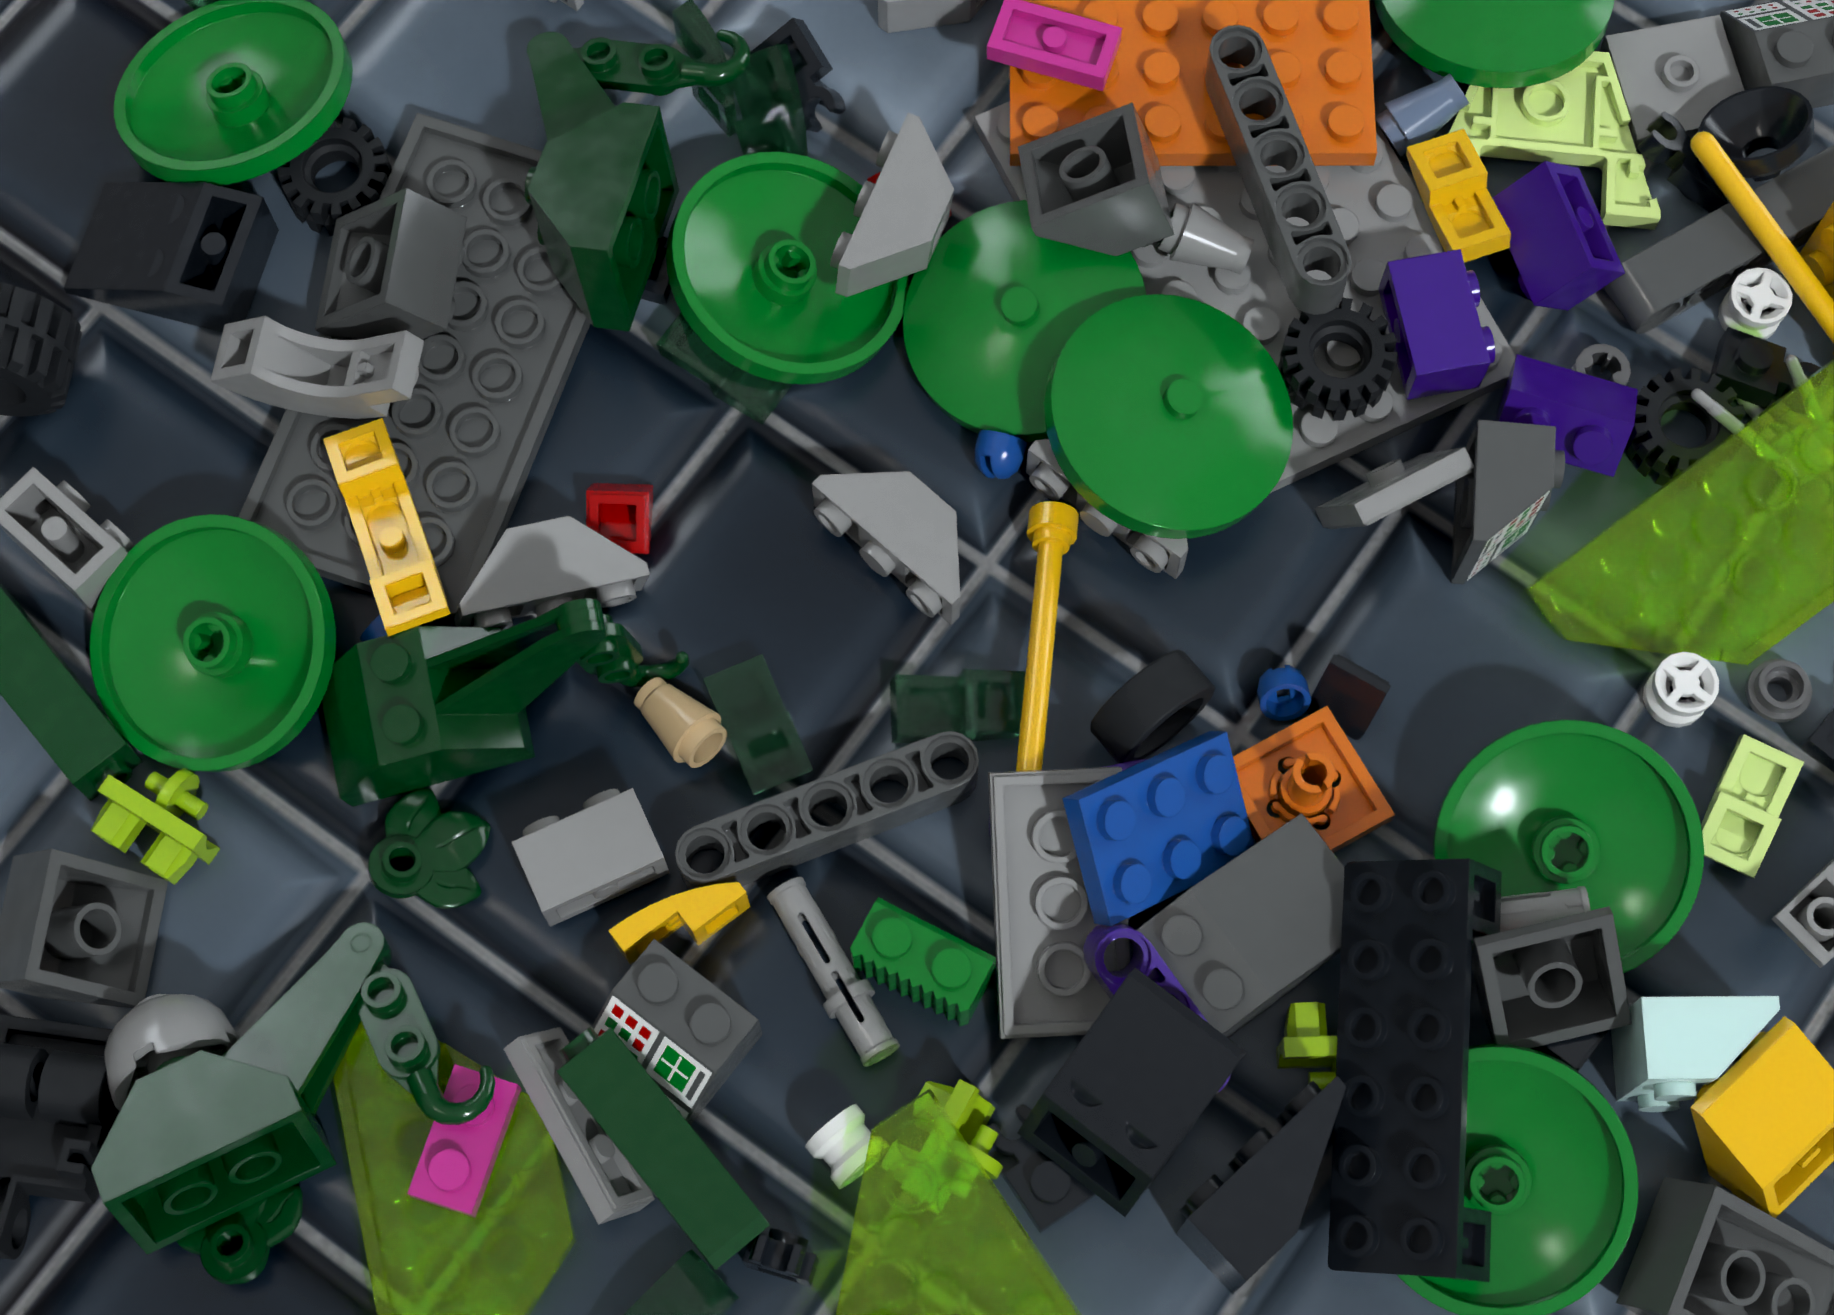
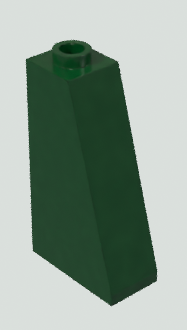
(58, 705)
(660, 1145)

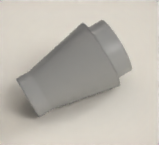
(1205, 240)

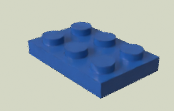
(1158, 827)

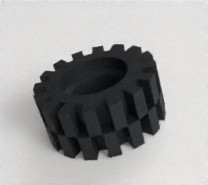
(333, 146)
(1333, 392)
(1670, 394)

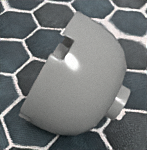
(160, 1030)

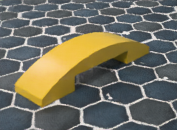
(387, 527)

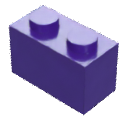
(1557, 237)
(1436, 324)
(1589, 412)

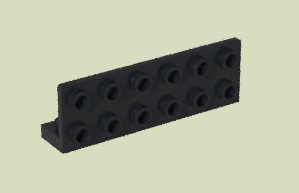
(1407, 1068)

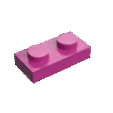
(1054, 43)
(462, 1156)

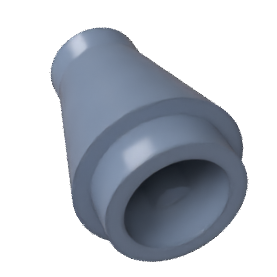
(1421, 113)

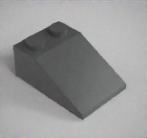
(1254, 926)
(1724, 1258)

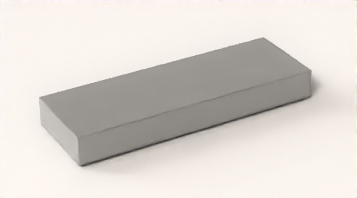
(593, 1160)

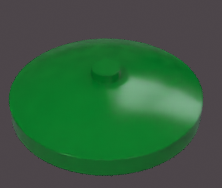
(1497, 39)
(233, 90)
(757, 273)
(998, 314)
(1168, 416)
(212, 643)
(1581, 809)
(1552, 1173)

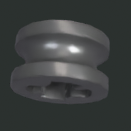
(1607, 357)

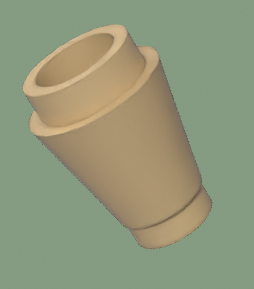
(682, 723)

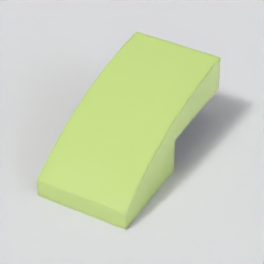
(1748, 805)

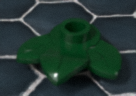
(437, 846)
(259, 1228)

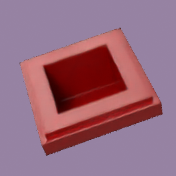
(621, 514)

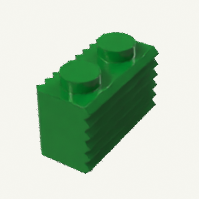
(922, 961)

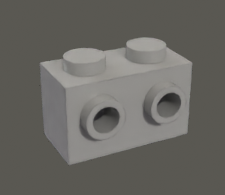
(61, 537)
(589, 855)

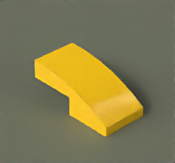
(1457, 196)
(698, 910)

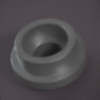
(1790, 678)

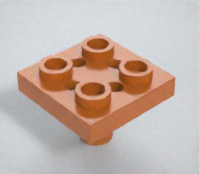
(1316, 757)

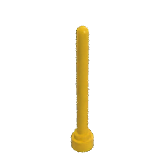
(1765, 229)
(1052, 532)

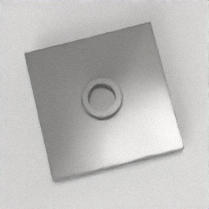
(1673, 70)
(1394, 487)

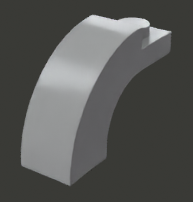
(317, 372)

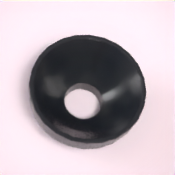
(1762, 120)

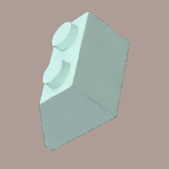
(1682, 1045)

